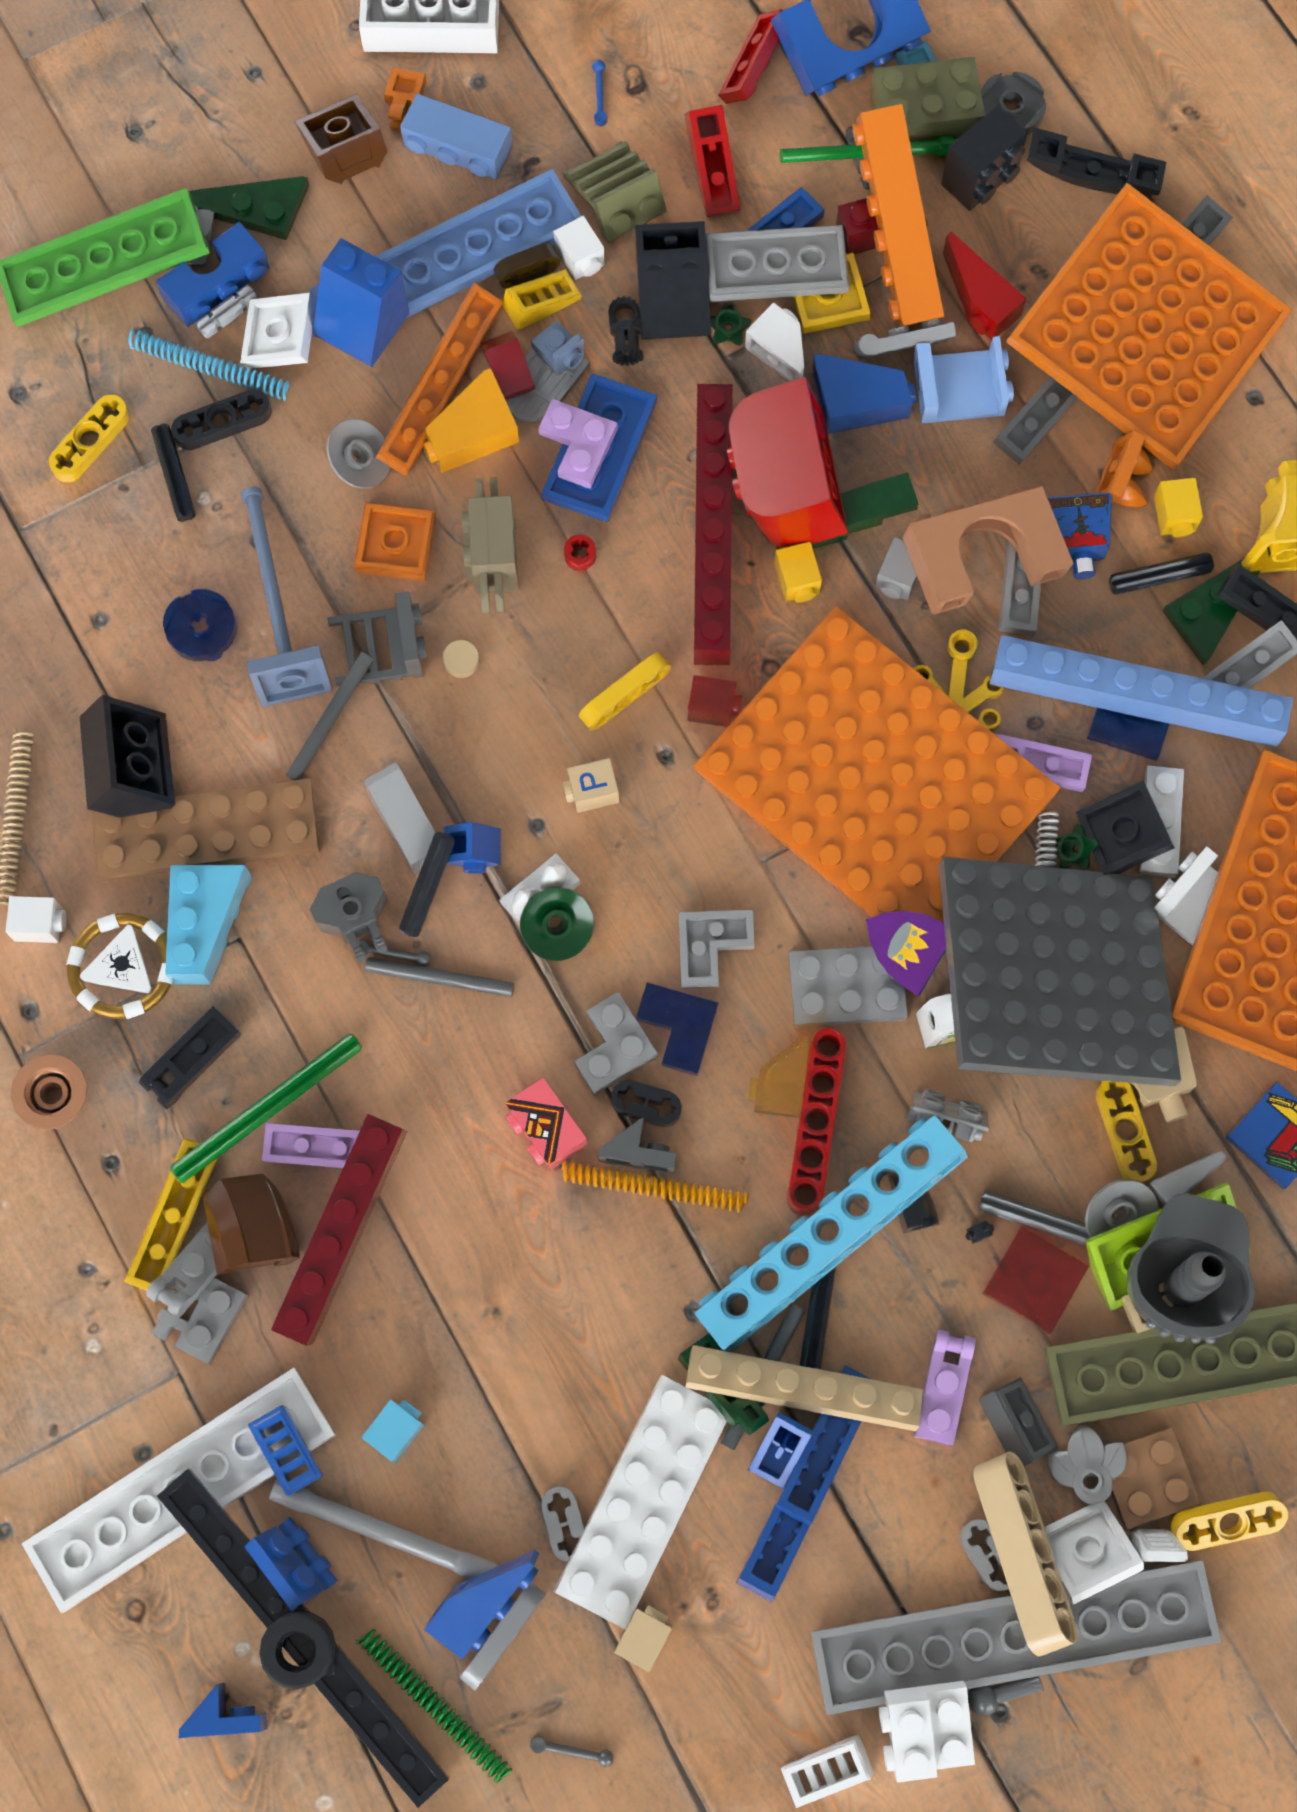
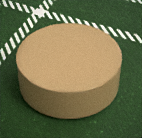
(461, 659)

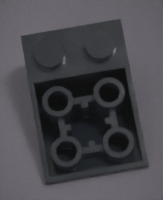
(672, 280)

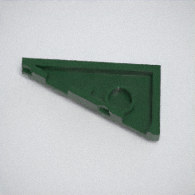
(258, 206)
(1202, 616)

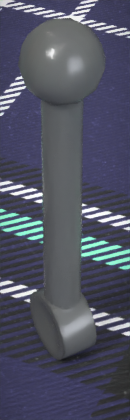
(422, 958)
(539, 1744)

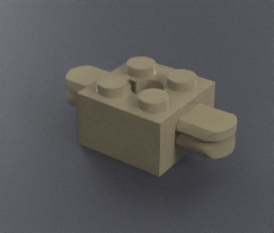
(490, 544)

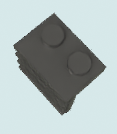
(404, 643)

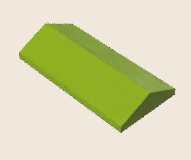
(1113, 1250)

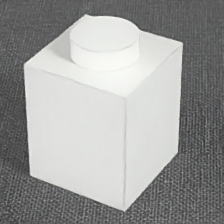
(579, 248)
(35, 919)

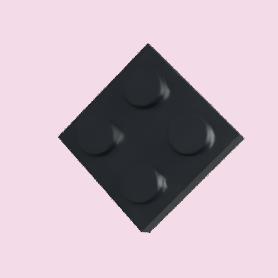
(1126, 829)

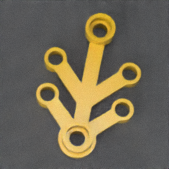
(958, 678)

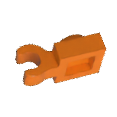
(400, 93)

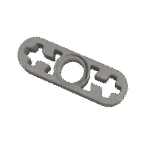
(502, 1636)

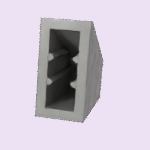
(401, 814)

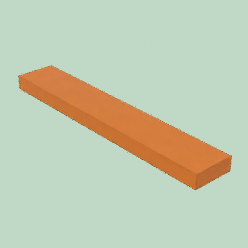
(439, 378)

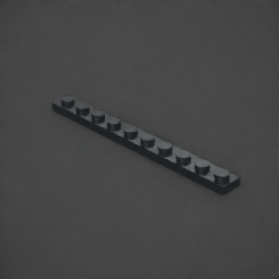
(343, 1683)

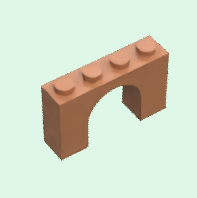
(1021, 518)

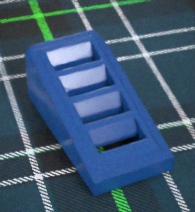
(266, 1421)

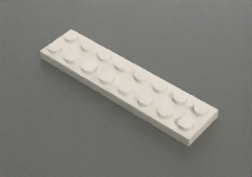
(131, 1522)

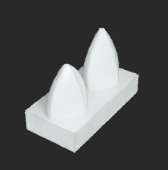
(550, 874)

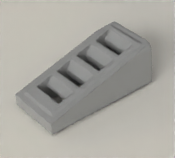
(1184, 1178)

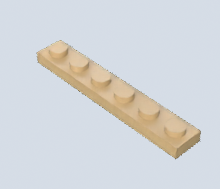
(804, 1388)

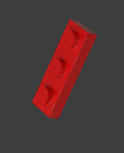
(751, 60)

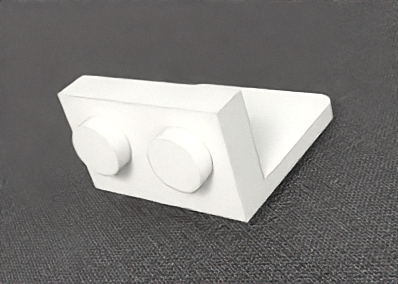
(1185, 900)

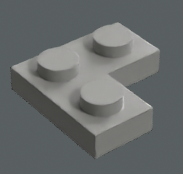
(705, 934)
(624, 1047)

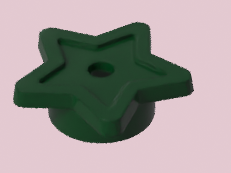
(729, 317)
(1069, 842)

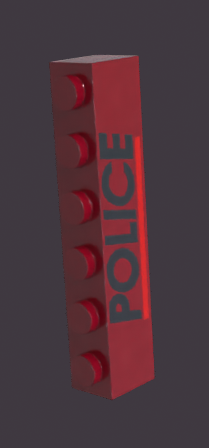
(339, 1230)

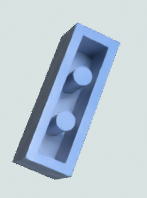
(456, 136)

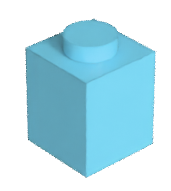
(394, 1429)

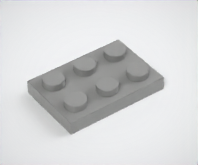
(843, 988)

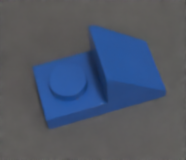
(211, 1718)

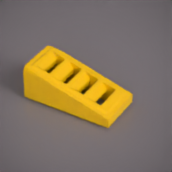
(526, 313)

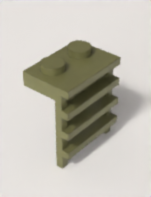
(619, 190)

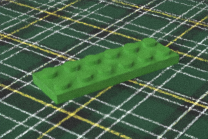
(102, 257)

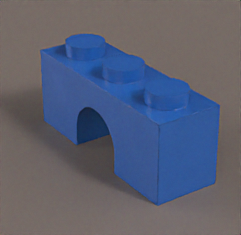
(196, 294)

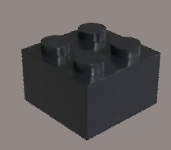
(984, 158)

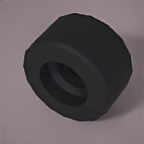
(272, 1656)

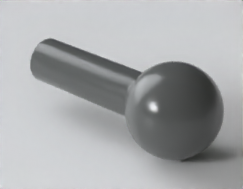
(986, 1699)

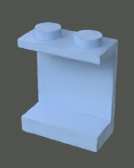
(962, 383)

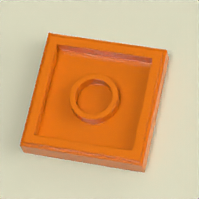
(394, 541)

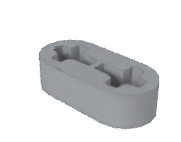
(553, 1523)
(977, 1556)

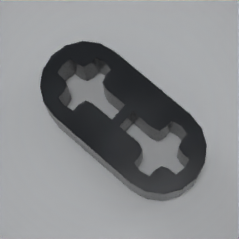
(648, 1094)

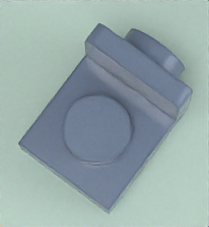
(559, 347)

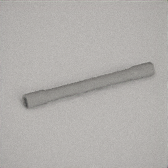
(306, 1501)

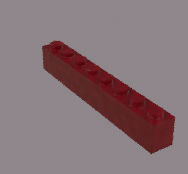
(713, 526)

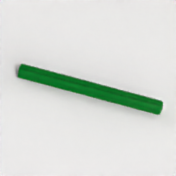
(265, 1108)

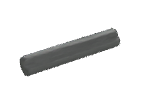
(1034, 1217)

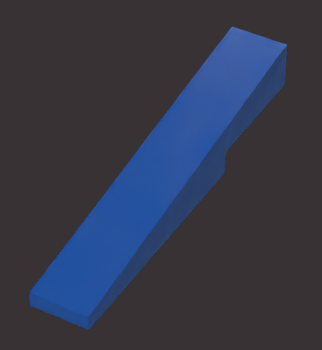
(798, 1503)

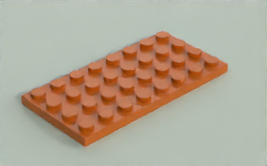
(1245, 951)

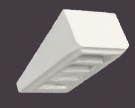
(1158, 1545)
(848, 1779)

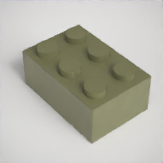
(935, 96)

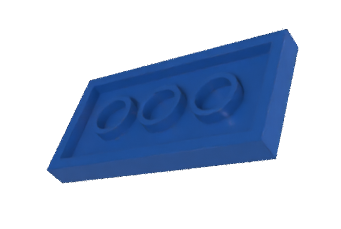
(632, 412)

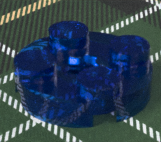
(191, 608)

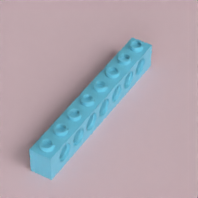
(793, 1281)

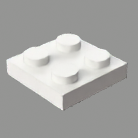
(278, 331)
(1091, 1551)

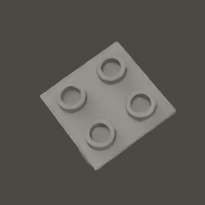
(968, 1115)

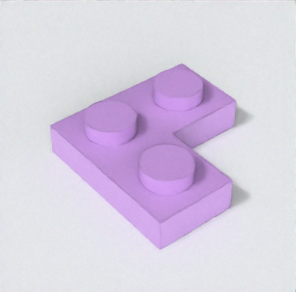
(586, 436)

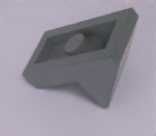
(626, 1151)

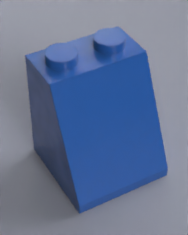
(359, 302)

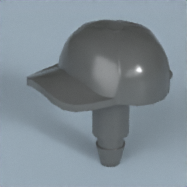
(1204, 1263)

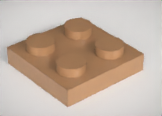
(1153, 1480)

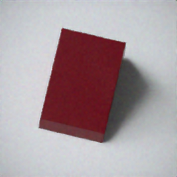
(508, 365)

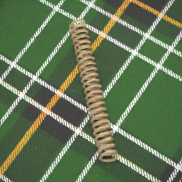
(14, 810)

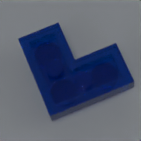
(687, 1018)

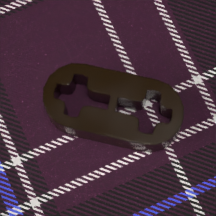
(527, 265)

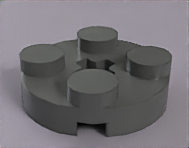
(1019, 88)

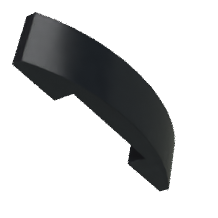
(1094, 169)

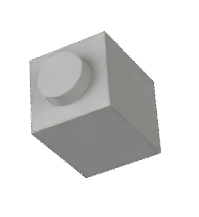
(897, 572)

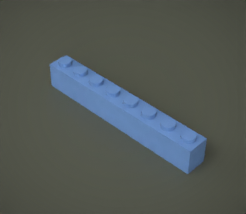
(1141, 691)

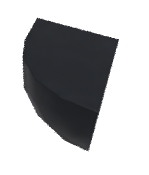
(919, 1214)

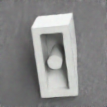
(777, 342)

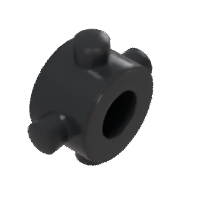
(979, 1232)

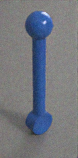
(600, 116)

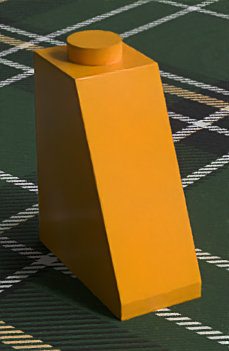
(471, 425)

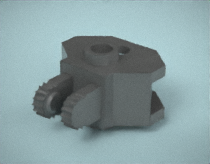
(353, 915)

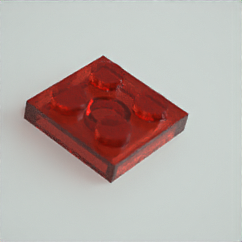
(1035, 1280)

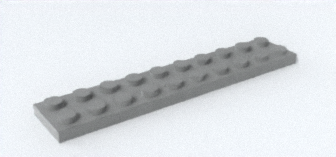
(986, 1645)

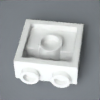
(926, 1730)

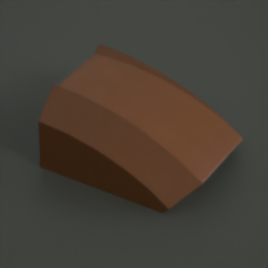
(343, 139)
(248, 1224)

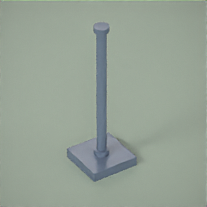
(290, 673)

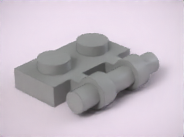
(208, 1323)

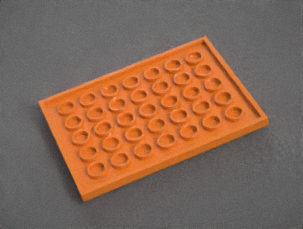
(873, 772)

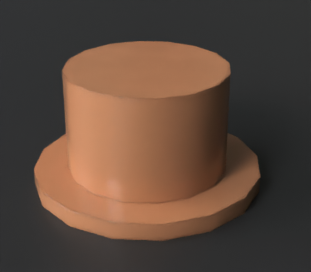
(49, 1091)

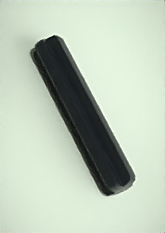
(173, 472)
(1161, 573)
(426, 884)
(817, 1321)

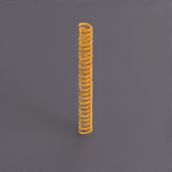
(649, 1189)

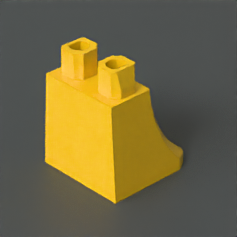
(1277, 525)

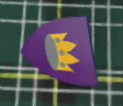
(907, 946)

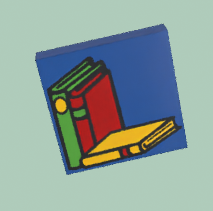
(1270, 1135)

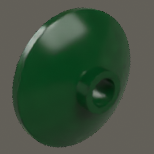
(567, 938)

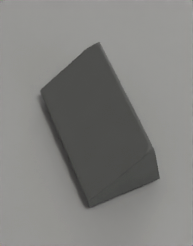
(1018, 1422)

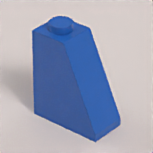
(860, 393)

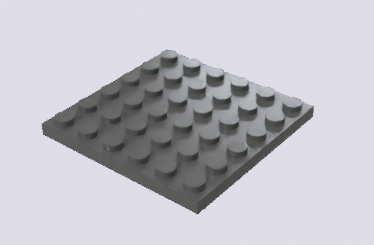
(1057, 973)

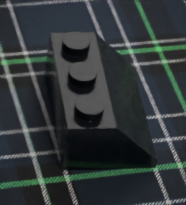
(125, 758)

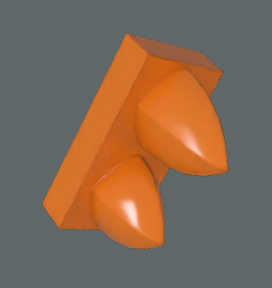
(1125, 459)

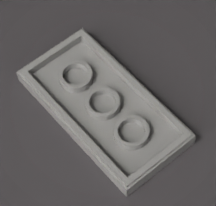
(776, 263)

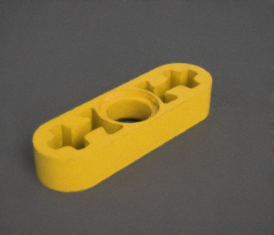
(88, 423)
(625, 691)
(1143, 1154)
(1244, 1529)

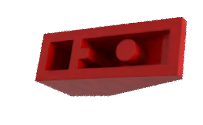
(712, 159)
(985, 295)

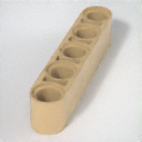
(1025, 1554)

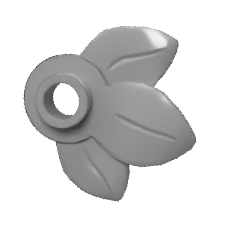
(1087, 1459)

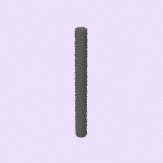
(329, 716)
(439, 977)
(774, 1353)

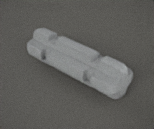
(225, 312)

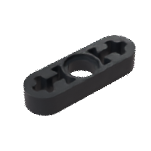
(201, 438)

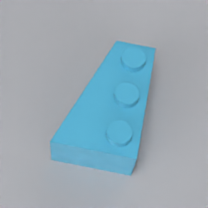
(199, 918)

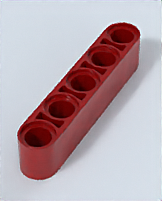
(822, 1104)

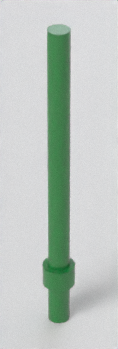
(840, 152)

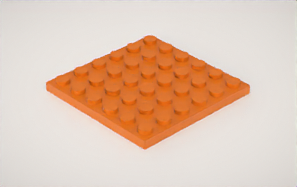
(1149, 326)

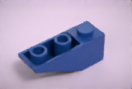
(473, 1604)

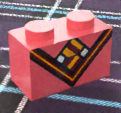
(545, 1124)

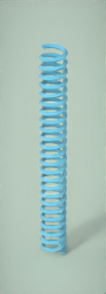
(151, 341)

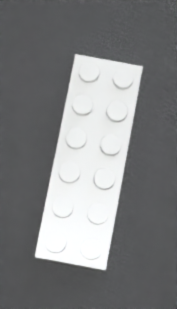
(642, 1502)

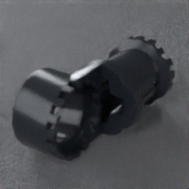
(625, 330)

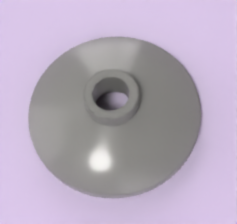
(364, 443)
(1130, 1195)

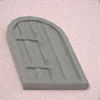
(548, 385)

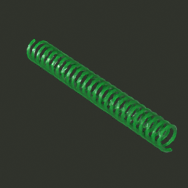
(430, 1706)

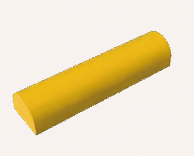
(168, 1223)

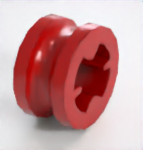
(579, 541)

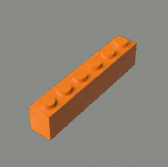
(899, 216)

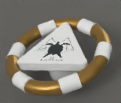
(118, 966)

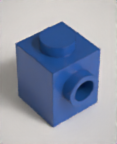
(475, 846)

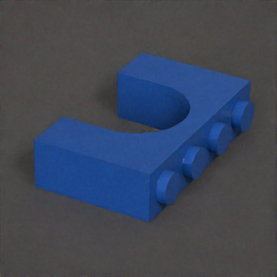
(821, 63)

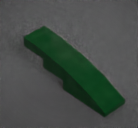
(873, 502)

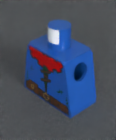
(1085, 529)

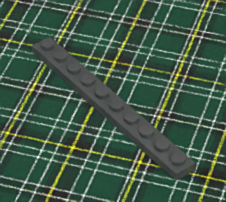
(1054, 399)

